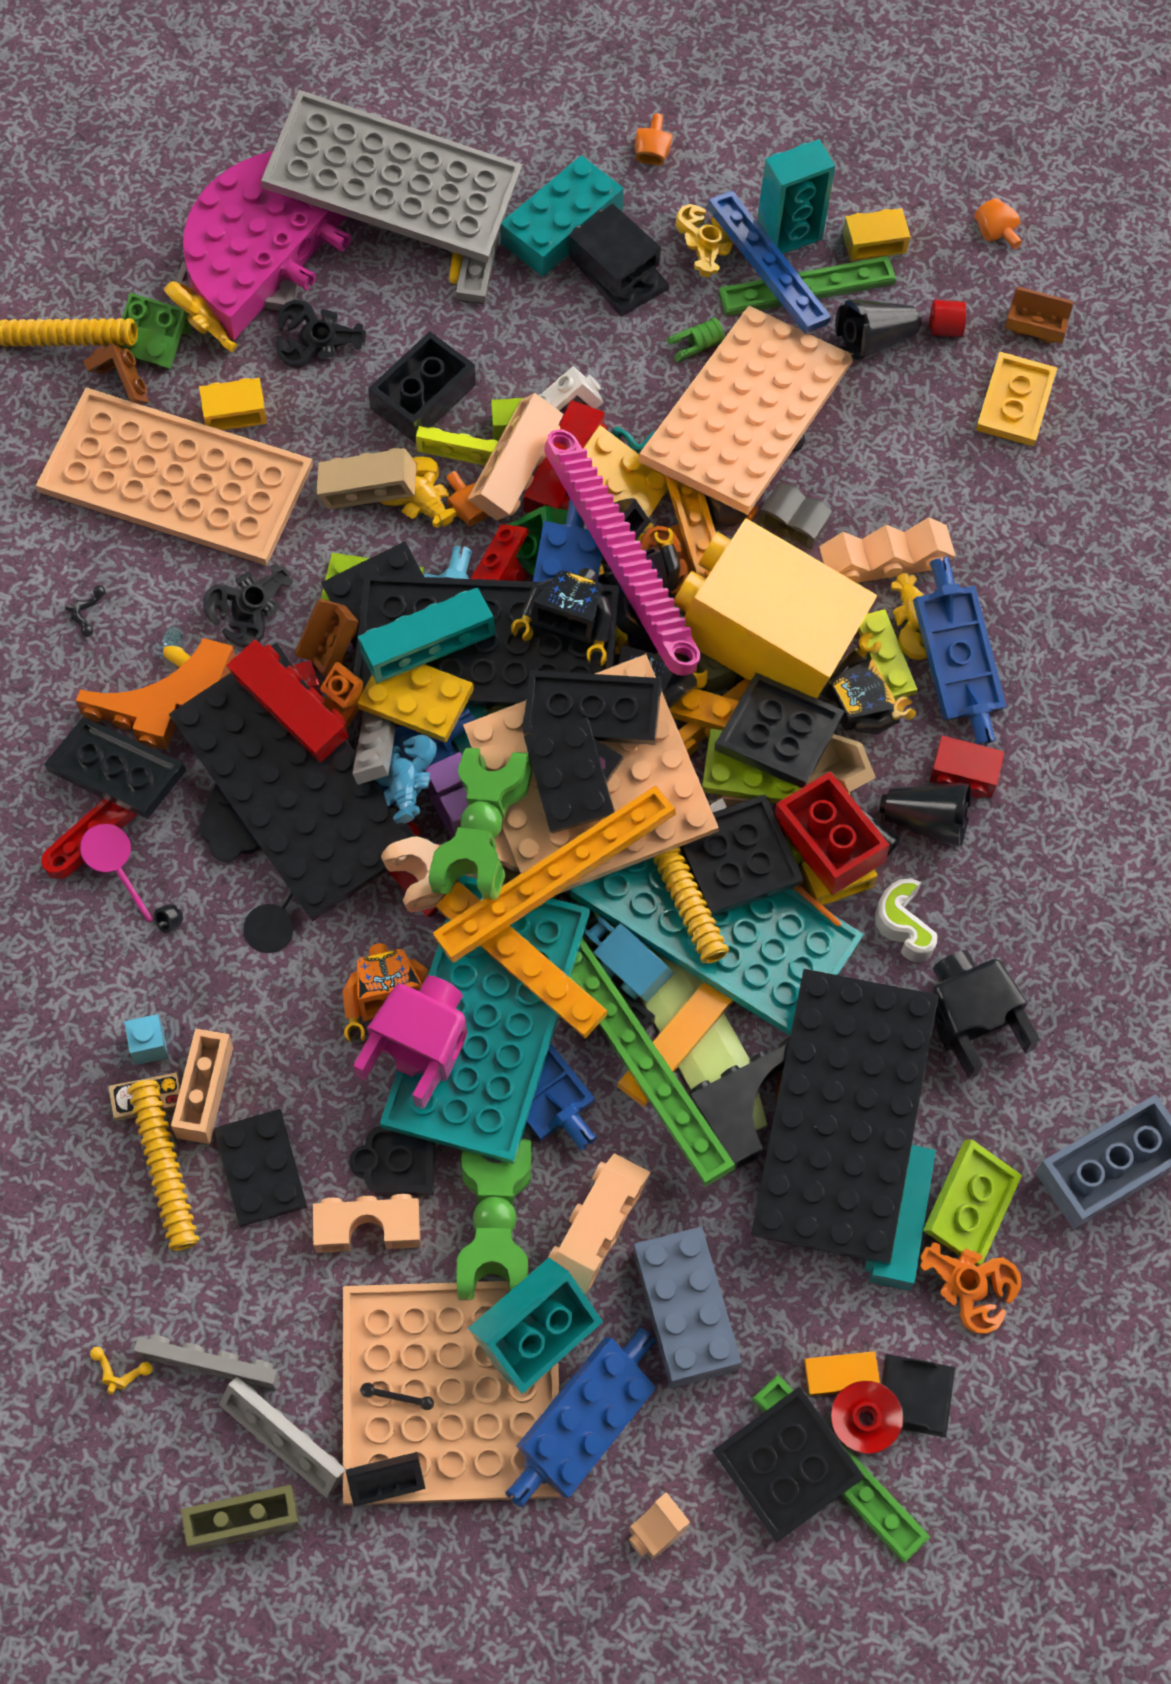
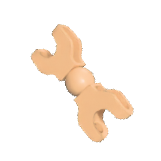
(416, 857)

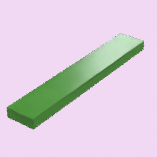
(822, 282)
(868, 1496)

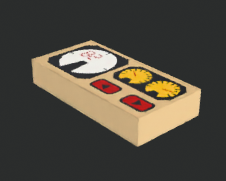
(120, 1099)

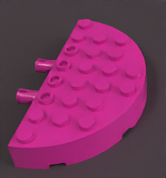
(250, 240)

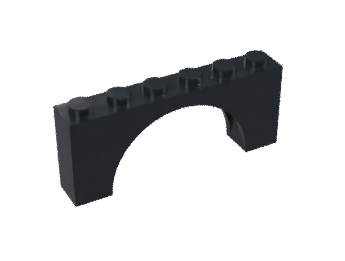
(730, 1102)

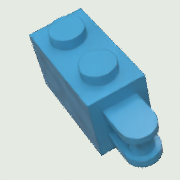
(629, 959)

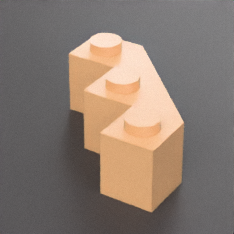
(888, 551)
(600, 1219)

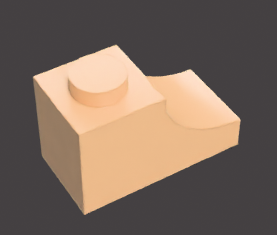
(658, 1527)

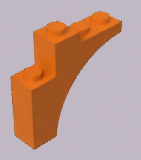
(149, 707)

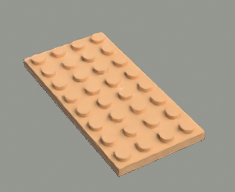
(746, 409)
(175, 476)

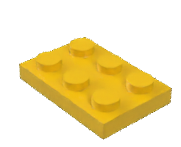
(1016, 399)
(623, 472)
(419, 700)

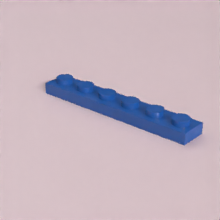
(768, 262)

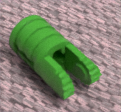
(700, 337)

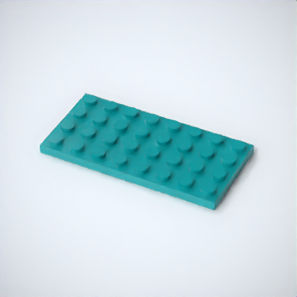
(765, 939)
(506, 1042)

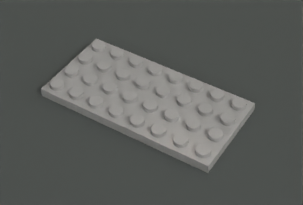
(391, 176)

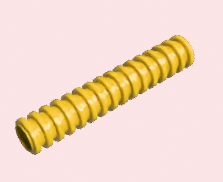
(68, 332)
(691, 906)
(163, 1164)

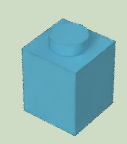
(146, 1039)

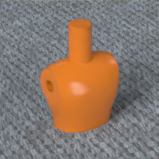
(652, 143)
(998, 221)
(458, 500)

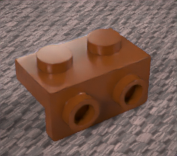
(1039, 315)
(327, 635)

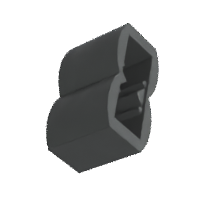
(795, 515)

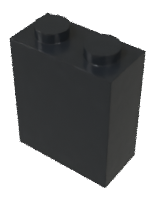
(614, 249)

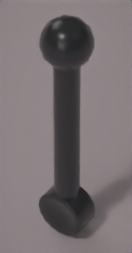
(368, 1390)

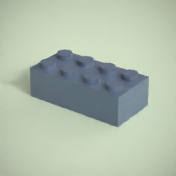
(1110, 1162)
(686, 1307)

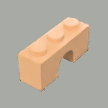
(337, 1220)

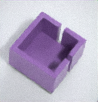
(447, 792)

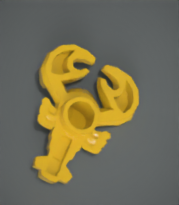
(706, 240)
(200, 314)
(427, 496)
(908, 638)

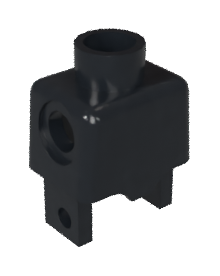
(975, 1003)

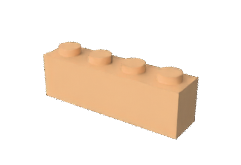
(515, 457)

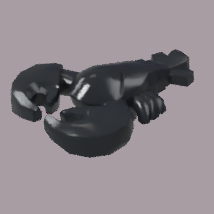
(315, 334)
(246, 603)

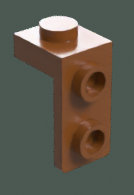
(114, 356)

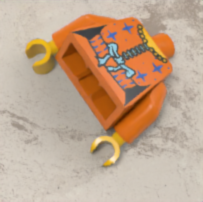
(374, 981)

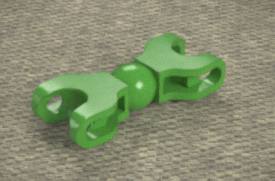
(481, 822)
(494, 1220)

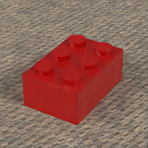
(831, 833)

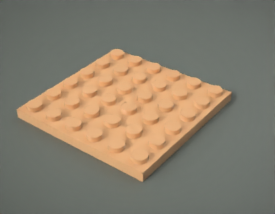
(642, 768)
(420, 1346)

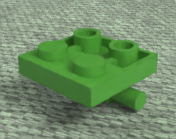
(157, 328)

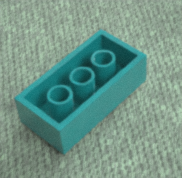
(796, 195)
(542, 224)

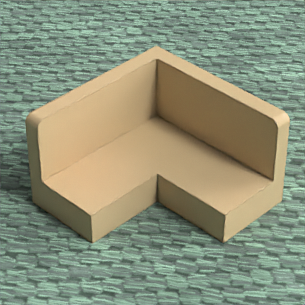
(846, 762)

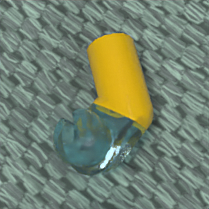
(174, 646)

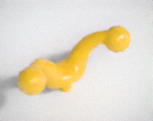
(144, 1369)

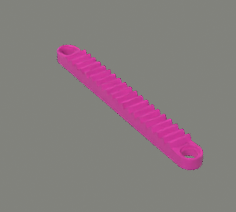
(622, 552)

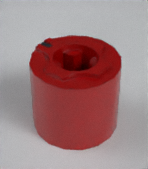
(947, 318)

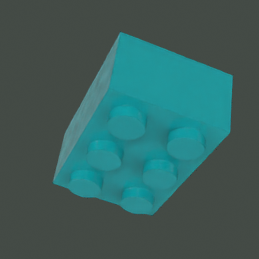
(535, 1325)

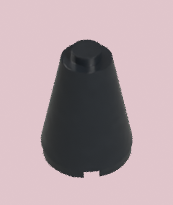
(874, 325)
(930, 810)

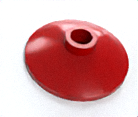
(872, 1399)

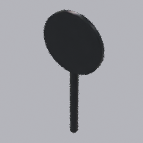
(269, 926)

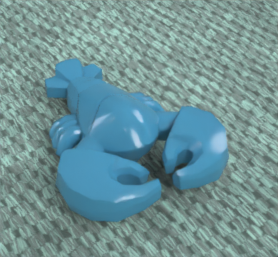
(407, 776)

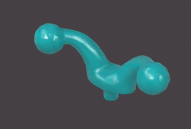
(619, 432)

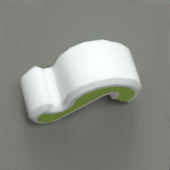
(901, 925)

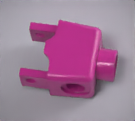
(419, 1032)

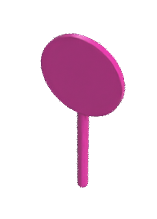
(107, 850)

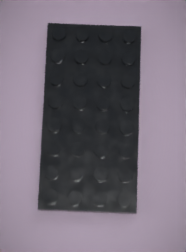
(494, 665)
(303, 813)
(845, 1117)

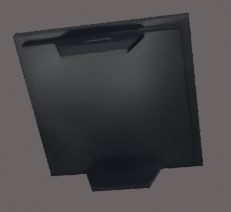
(922, 1391)

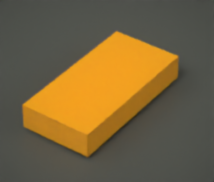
(835, 1372)

